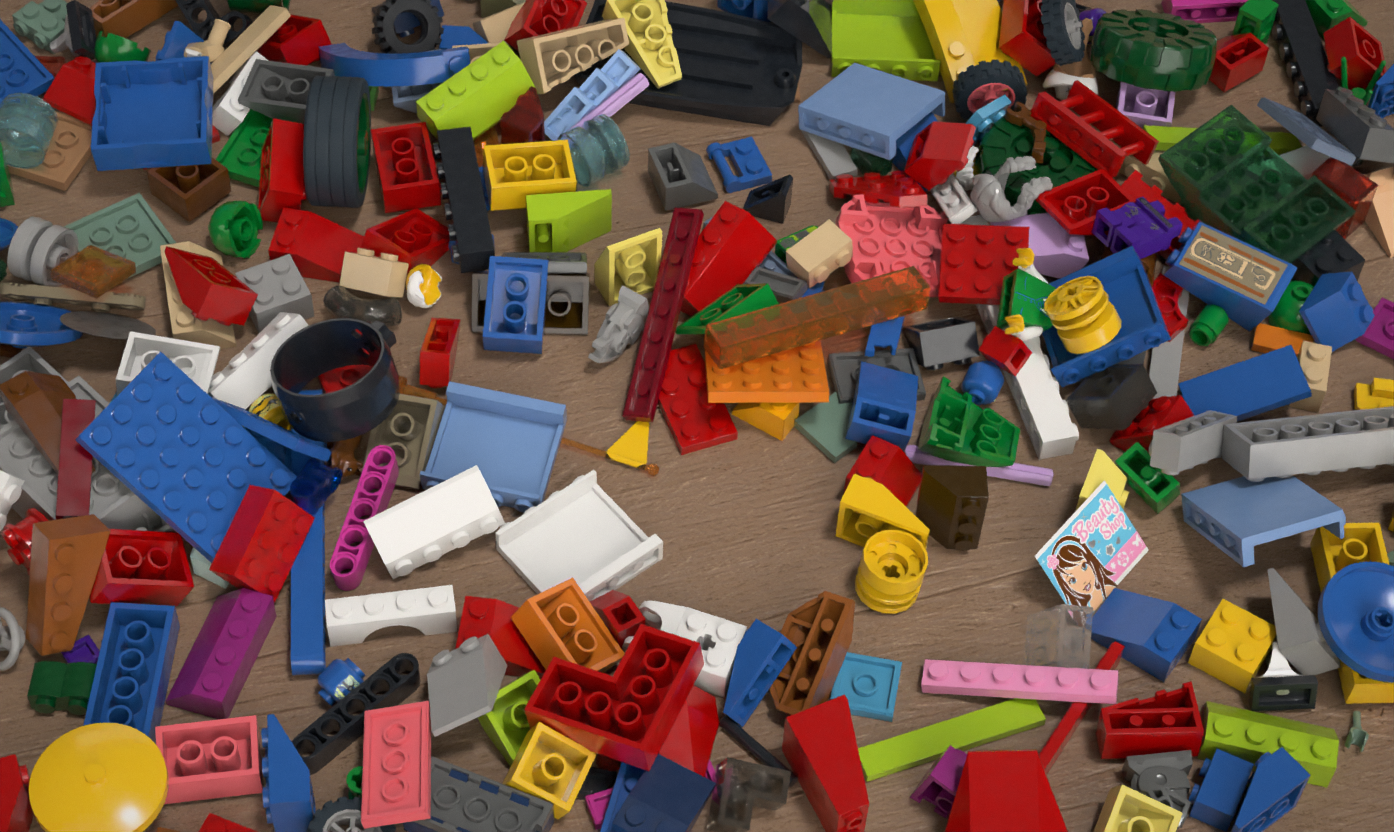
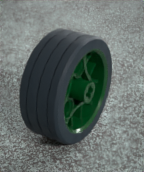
(337, 141)

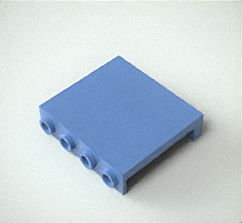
(868, 109)
(505, 436)
(1251, 513)

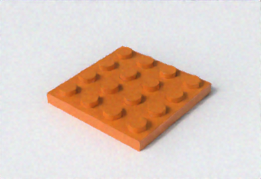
(782, 377)

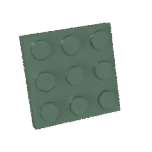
(125, 230)

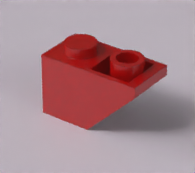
(619, 614)

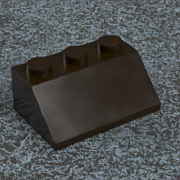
(953, 504)

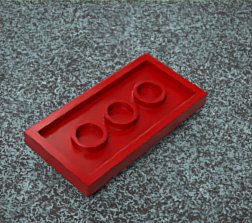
(686, 406)

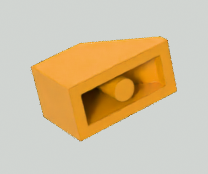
(772, 418)

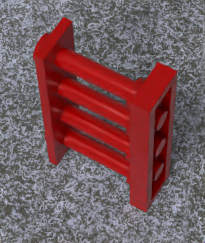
(1086, 140)

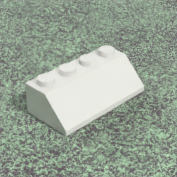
(434, 522)

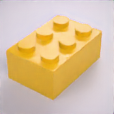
(526, 169)

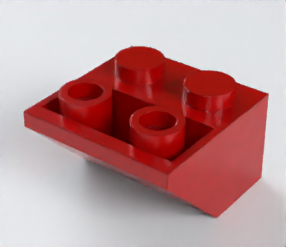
(1237, 60)
(939, 152)
(1158, 414)

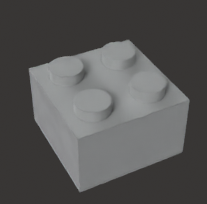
(278, 290)

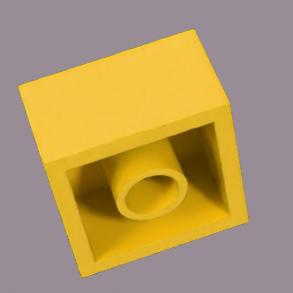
(1233, 645)
(550, 768)

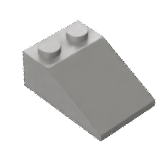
(1299, 630)
(464, 683)

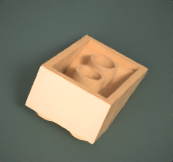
(1381, 212)

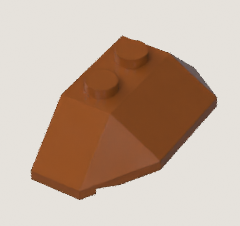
(822, 636)

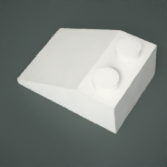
(193, 358)

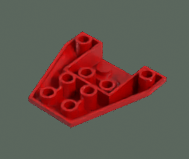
(1004, 794)

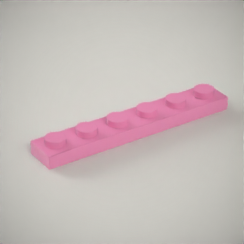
(1020, 681)

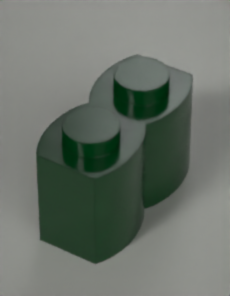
(61, 686)

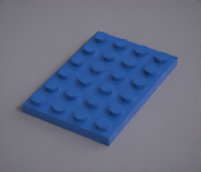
(182, 453)

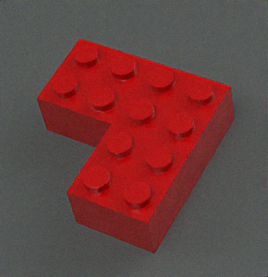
(625, 712)

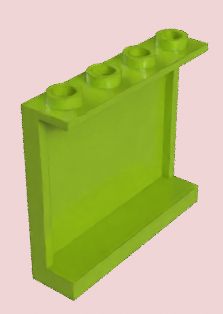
(882, 37)

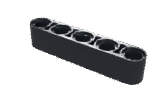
(360, 699)

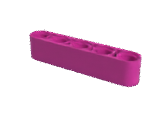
(363, 504)

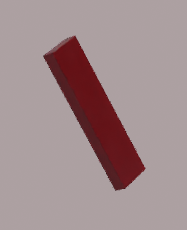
(74, 460)

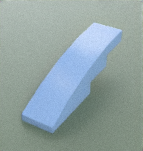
(591, 93)

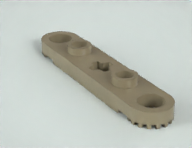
(48, 294)

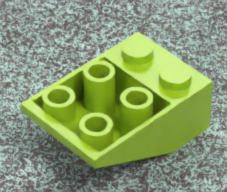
(567, 219)

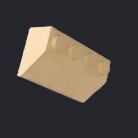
(184, 324)

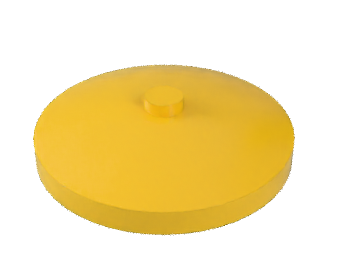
(99, 781)

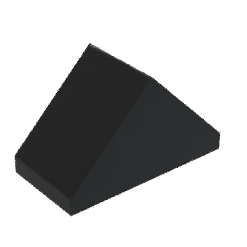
(771, 200)

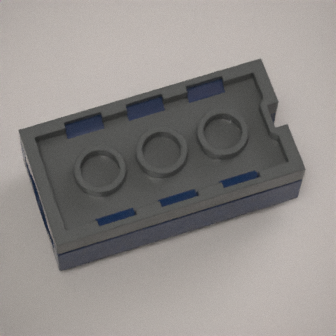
(477, 804)

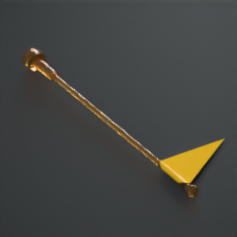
(628, 449)

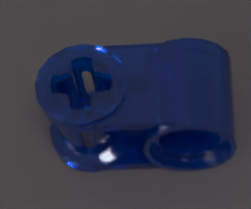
(314, 485)

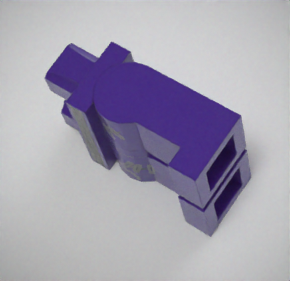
(1138, 226)

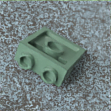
(41, 22)

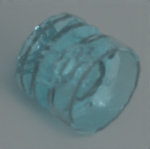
(26, 129)
(596, 149)

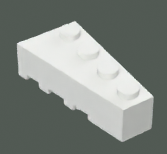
(249, 371)

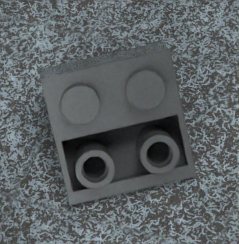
(679, 176)

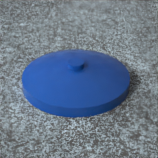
(33, 325)
(1359, 618)

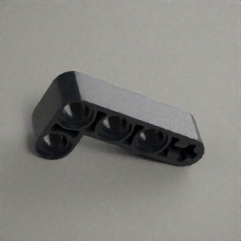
(191, 10)

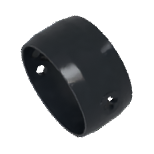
(325, 348)

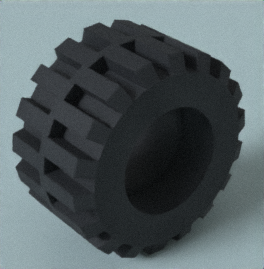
(428, 19)

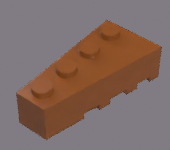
(128, 16)
(61, 579)

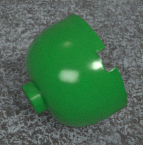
(117, 48)
(235, 228)
(1286, 312)

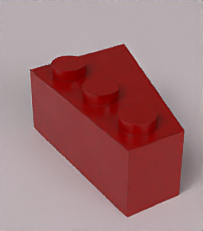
(1151, 725)

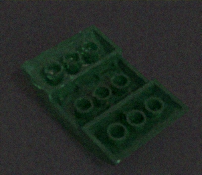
(1249, 190)

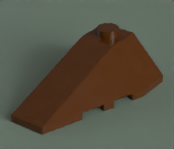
(37, 407)

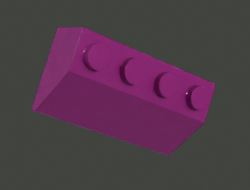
(223, 653)

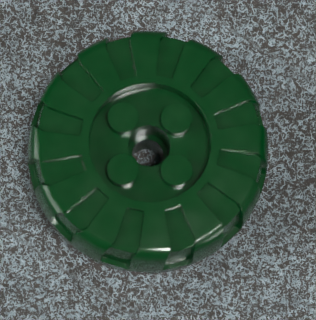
(1153, 50)
(1014, 141)

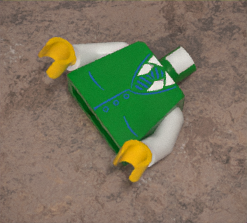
(1023, 299)

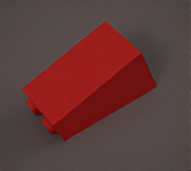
(828, 765)

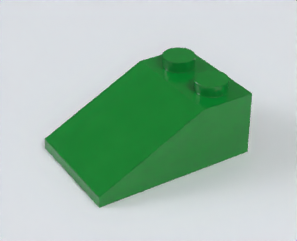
(735, 302)

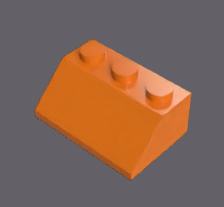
(567, 627)

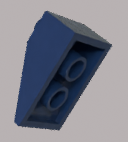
(664, 800)

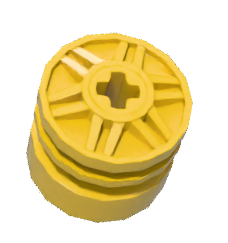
(1082, 315)
(891, 571)

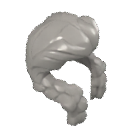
(989, 191)

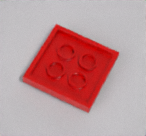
(977, 261)

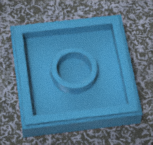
(868, 685)

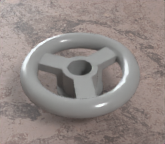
(11, 638)

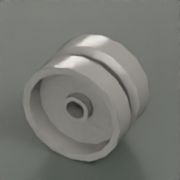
(38, 249)

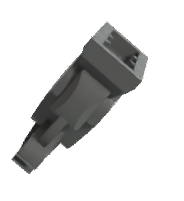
(1162, 778)

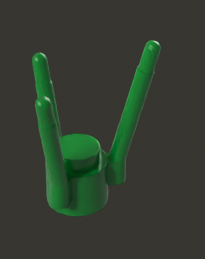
(1360, 93)

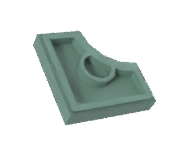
(827, 427)

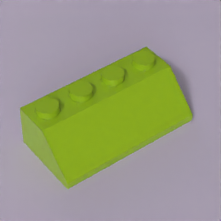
(476, 93)
(1253, 733)

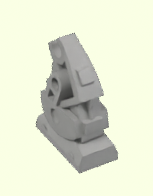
(621, 326)

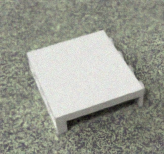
(578, 537)

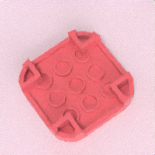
(892, 240)

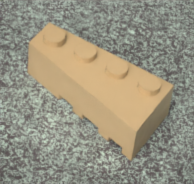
(563, 53)

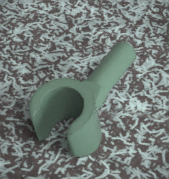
(1357, 734)

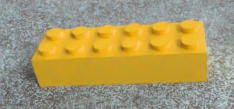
(1330, 554)

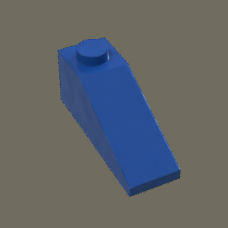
(756, 666)

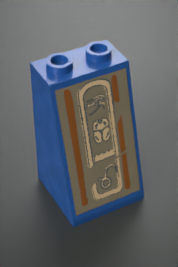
(1229, 274)

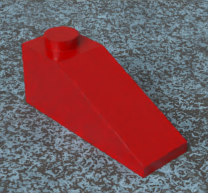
(439, 352)

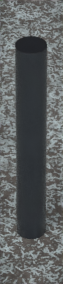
(754, 747)

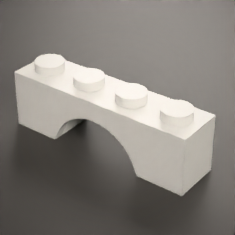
(356, 617)

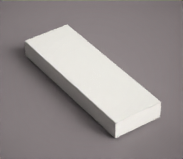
(953, 200)

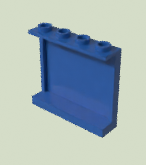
(1137, 307)

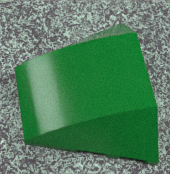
(965, 432)

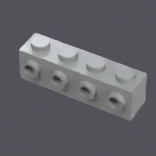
(1189, 442)

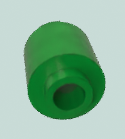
(1208, 325)

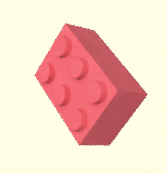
(211, 758)

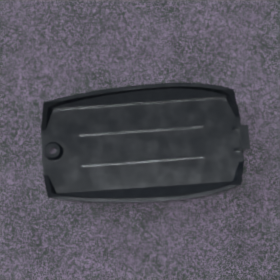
(727, 64)

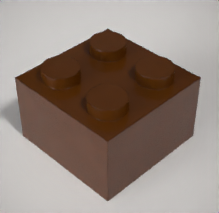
(190, 188)

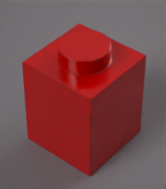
(1005, 351)

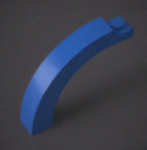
(394, 69)

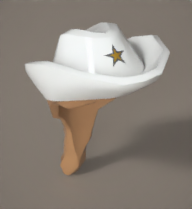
(1064, 76)

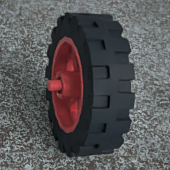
(990, 80)

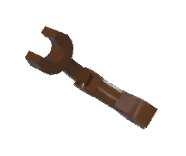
(1022, 116)

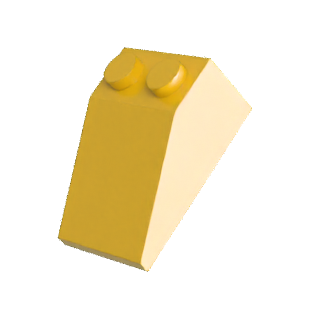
(872, 508)

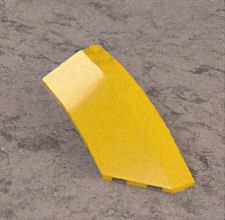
(963, 35)

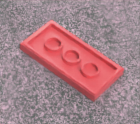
(396, 765)

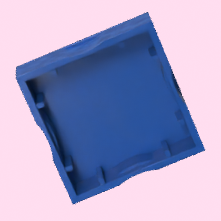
(152, 113)

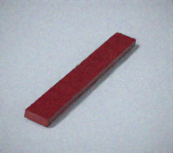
(663, 315)

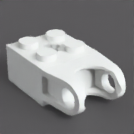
(716, 636)

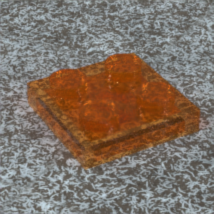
(93, 271)

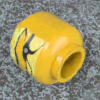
(269, 409)

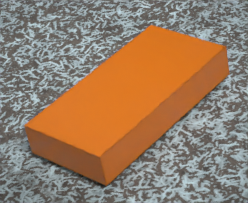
(1270, 338)

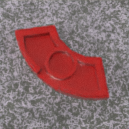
(1167, 297)

